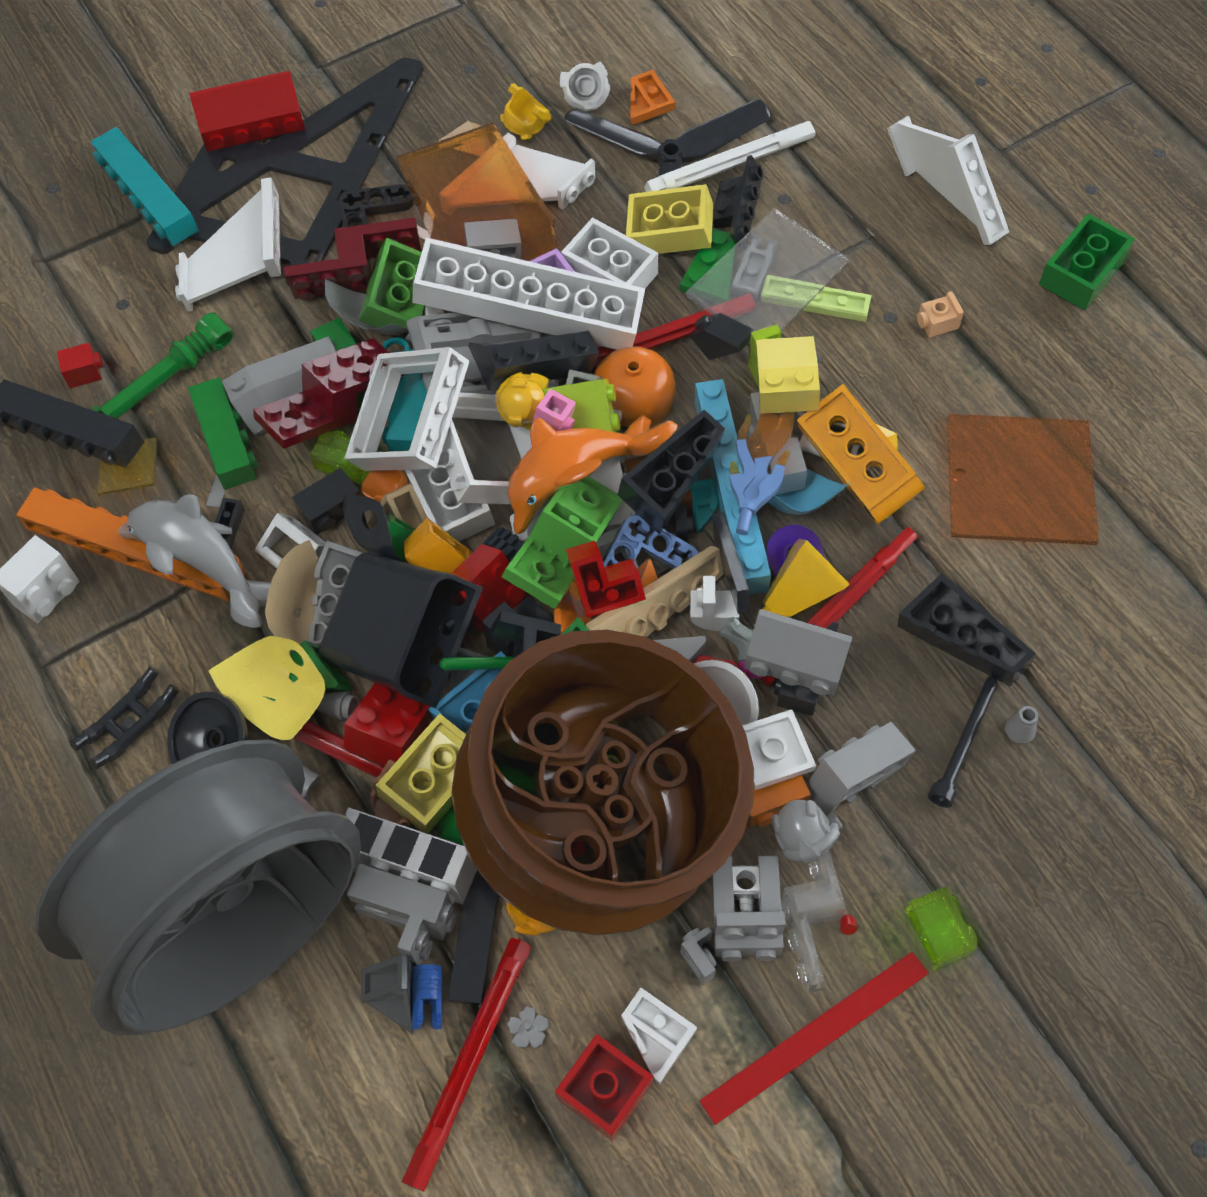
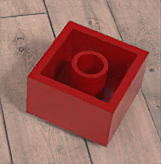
(384, 725)
(604, 1087)

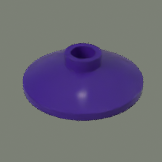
(783, 541)

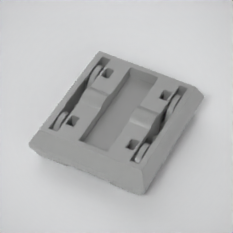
(457, 331)

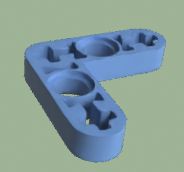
(634, 544)

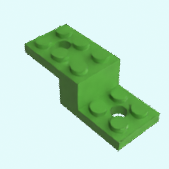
(562, 525)

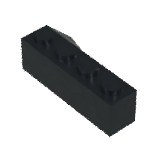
(544, 356)

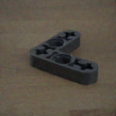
(359, 211)

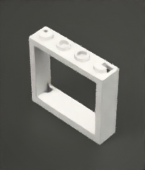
(435, 417)
(453, 457)

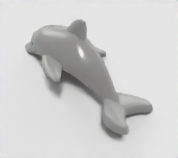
(184, 534)

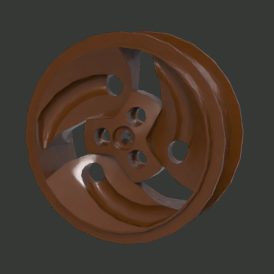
(584, 689)

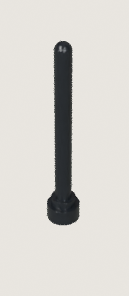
(943, 791)

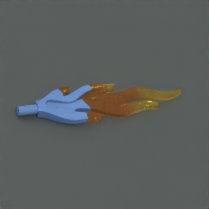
(755, 456)

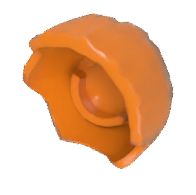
(382, 482)

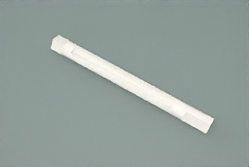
(732, 158)

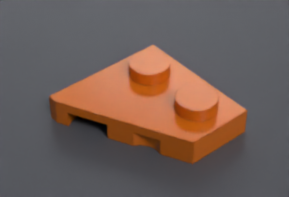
(648, 97)

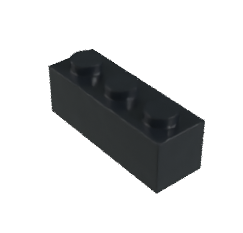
(230, 515)

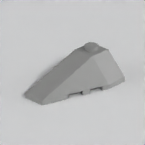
(331, 576)

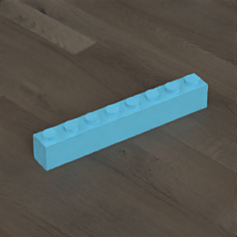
(750, 548)

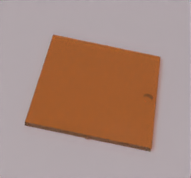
(1021, 479)

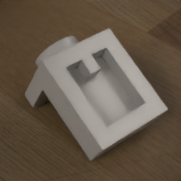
(699, 960)

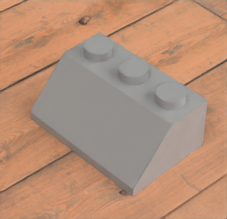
(797, 652)

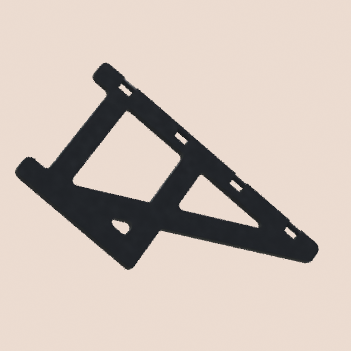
(206, 186)

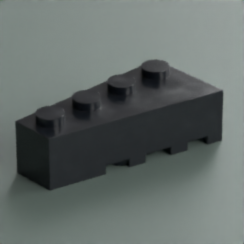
(666, 475)
(966, 631)

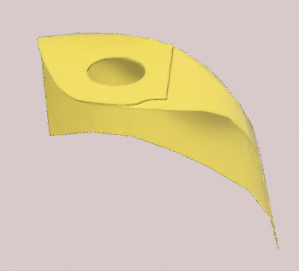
(265, 671)

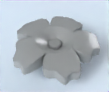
(528, 1028)

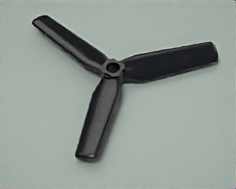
(689, 146)

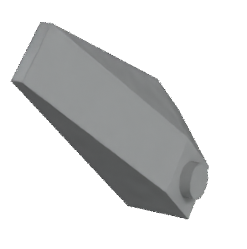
(271, 380)

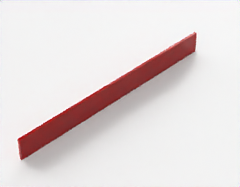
(813, 1038)

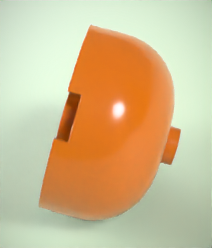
(641, 383)

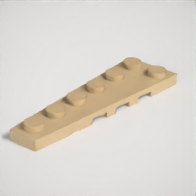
(663, 597)

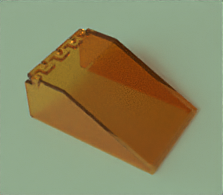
(473, 181)

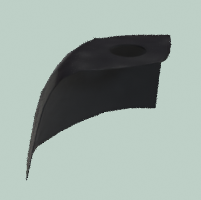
(374, 540)

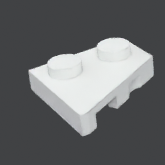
(657, 1032)

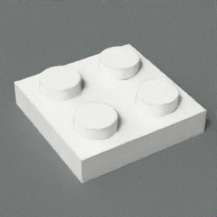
(778, 749)

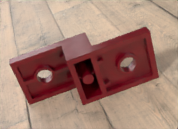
(354, 249)
(326, 396)

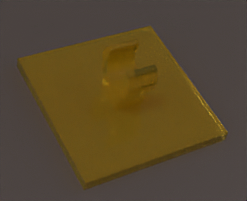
(136, 475)

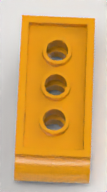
(878, 495)

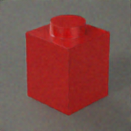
(80, 365)

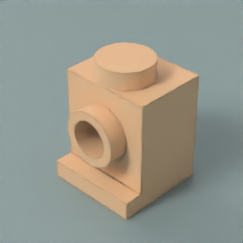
(940, 315)

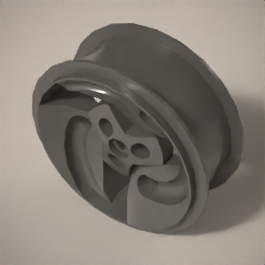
(196, 886)

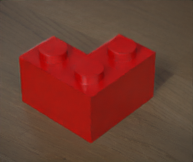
(601, 586)

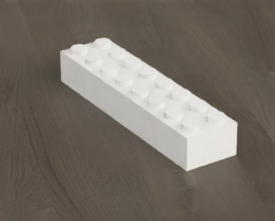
(526, 294)

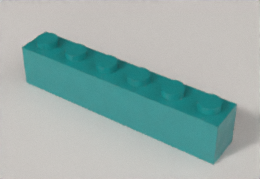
(144, 187)

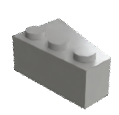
(795, 469)
(858, 765)

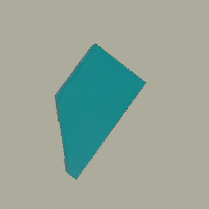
(704, 502)

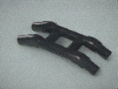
(123, 737)

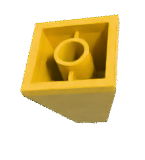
(802, 581)

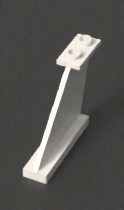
(953, 170)
(553, 175)
(236, 252)

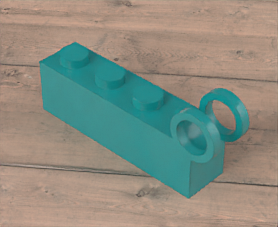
(404, 408)

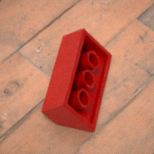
(247, 111)

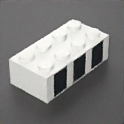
(413, 855)

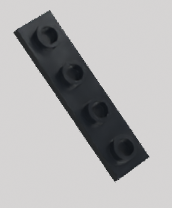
(738, 200)

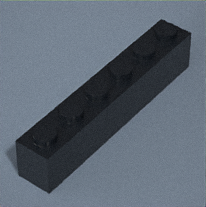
(68, 424)

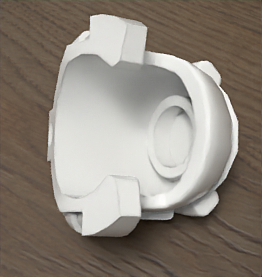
(585, 86)

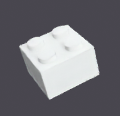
(37, 579)

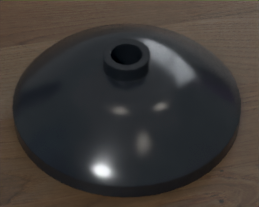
(202, 722)

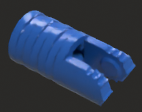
(427, 990)

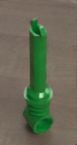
(210, 334)

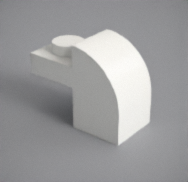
(711, 608)

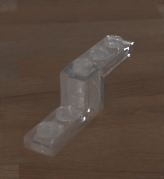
(808, 905)

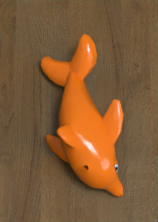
(570, 456)

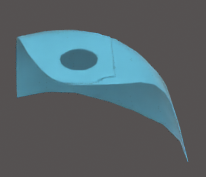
(816, 494)

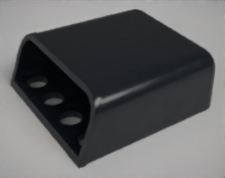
(394, 622)

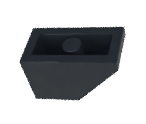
(720, 335)

